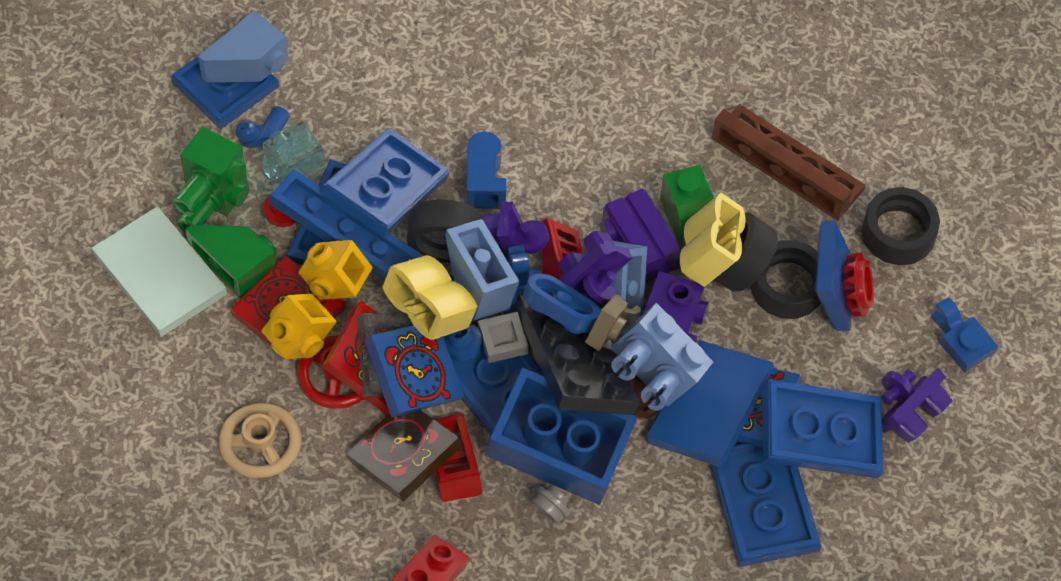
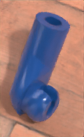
(254, 136)

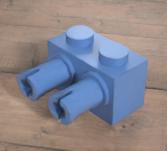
(660, 357)

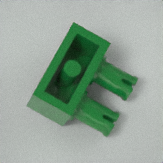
(212, 177)

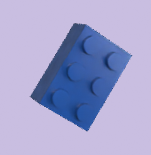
(558, 445)

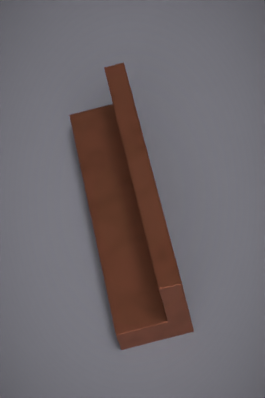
(783, 165)

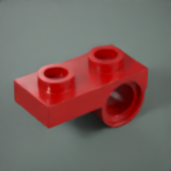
(434, 562)

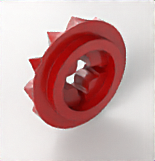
(858, 284)

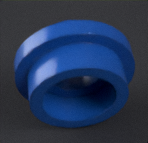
(464, 343)

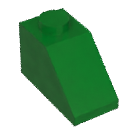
(683, 196)
(233, 254)

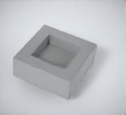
(503, 337)

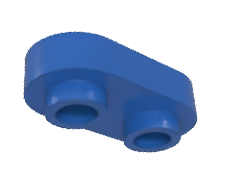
(561, 303)

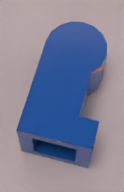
(483, 162)

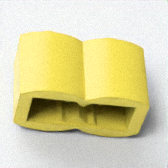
(712, 240)
(429, 297)

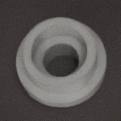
(551, 502)

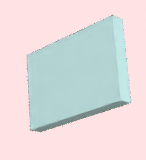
(159, 271)

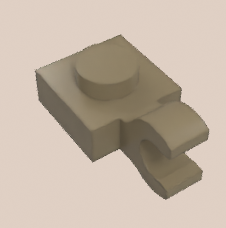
(612, 322)

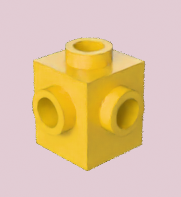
(335, 269)
(298, 326)

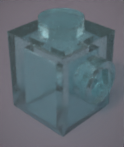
(292, 150)

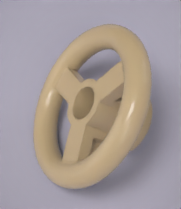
(259, 419)

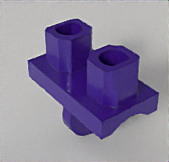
(510, 230)
(595, 272)
(924, 392)

